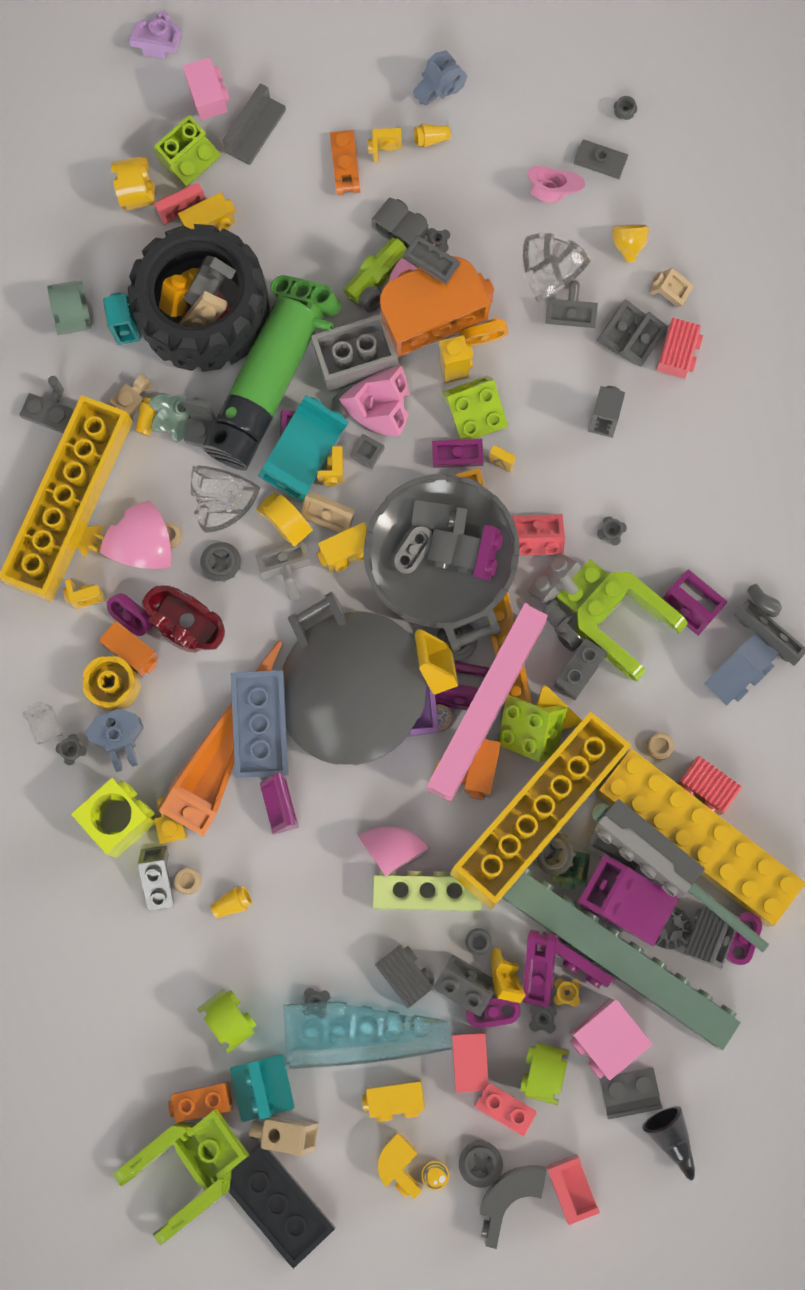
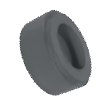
(370, 299)

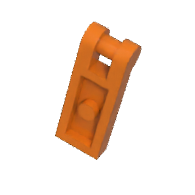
(345, 161)

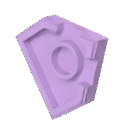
(156, 36)

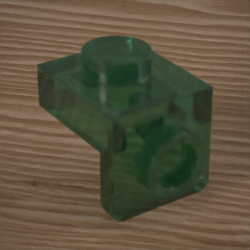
(575, 874)

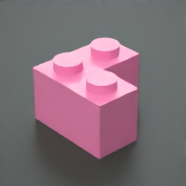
(206, 88)

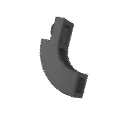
(511, 1186)

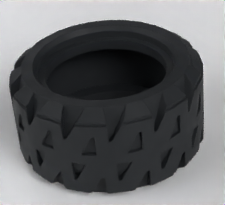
(210, 344)

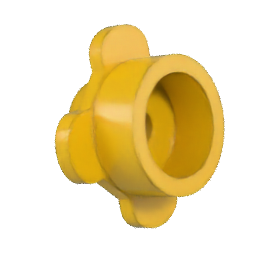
(560, 997)

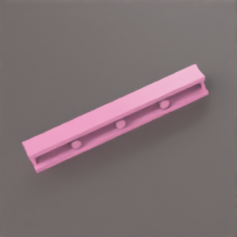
(487, 703)

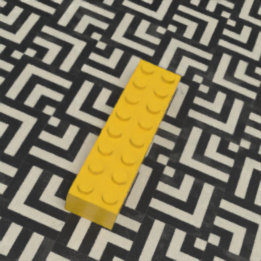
(66, 499)
(540, 810)
(729, 857)

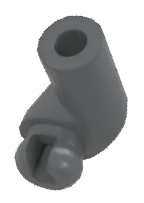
(336, 404)
(765, 602)

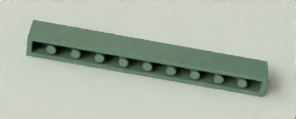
(623, 960)

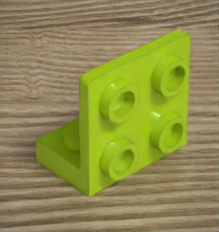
(476, 408)
(531, 729)

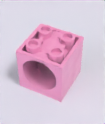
(609, 1039)

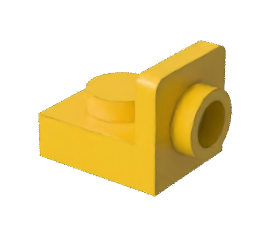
(384, 139)
(336, 466)
(84, 597)

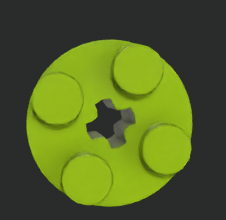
(227, 1020)
(545, 1073)

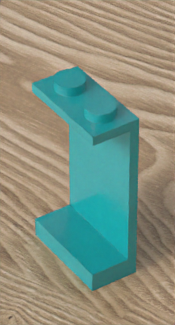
(303, 448)

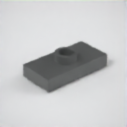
(601, 159)
(431, 260)

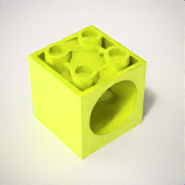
(90, 816)

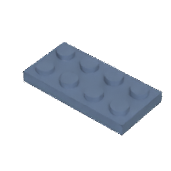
(259, 723)

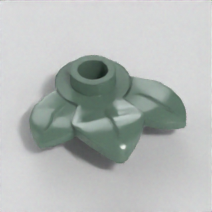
(168, 416)

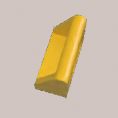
(435, 662)

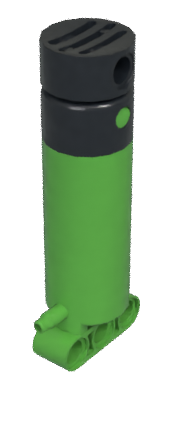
(269, 368)

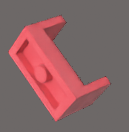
(470, 1062)
(572, 1189)

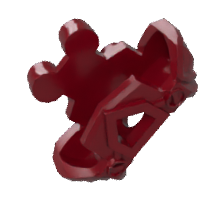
(165, 608)

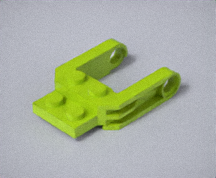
(599, 596)
(209, 1154)

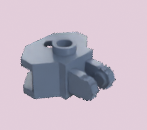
(439, 78)
(118, 737)

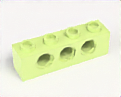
(385, 899)

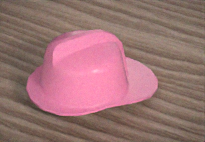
(552, 184)

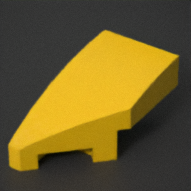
(505, 981)

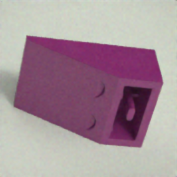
(628, 900)

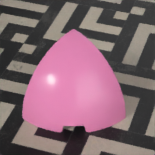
(379, 401)
(139, 539)
(392, 846)

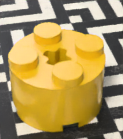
(133, 183)
(125, 681)

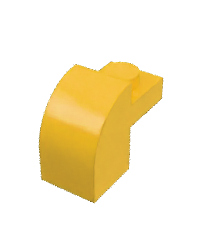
(284, 518)
(391, 1165)

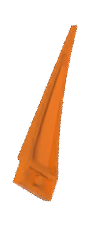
(202, 781)

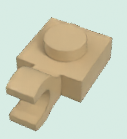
(129, 398)

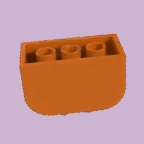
(423, 310)

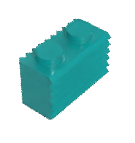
(121, 319)

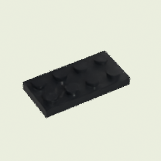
(279, 1205)

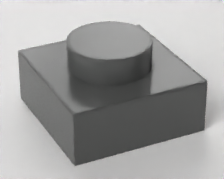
(367, 451)

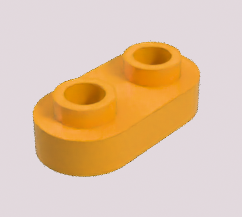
(489, 331)

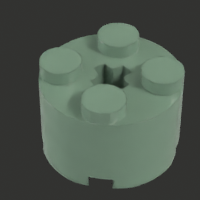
(69, 307)

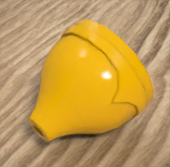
(630, 240)

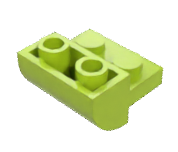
(186, 151)

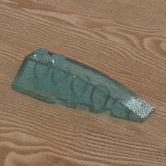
(350, 1035)

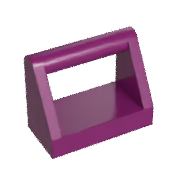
(694, 613)
(462, 695)
(278, 804)

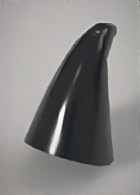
(671, 1135)

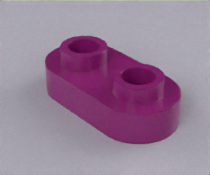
(129, 614)
(747, 948)
(493, 1014)

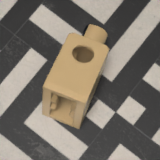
(295, 1136)

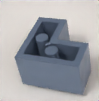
(744, 667)

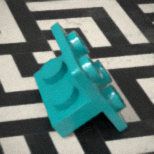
(262, 1088)

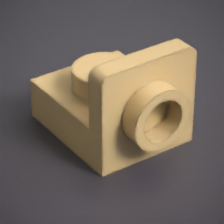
(671, 286)

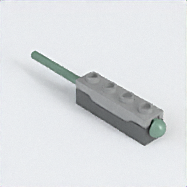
(661, 860)

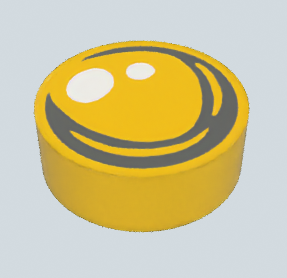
(435, 1175)

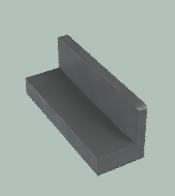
(253, 125)

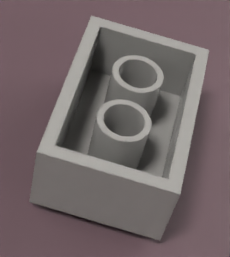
(353, 352)

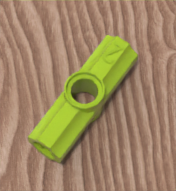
(375, 269)

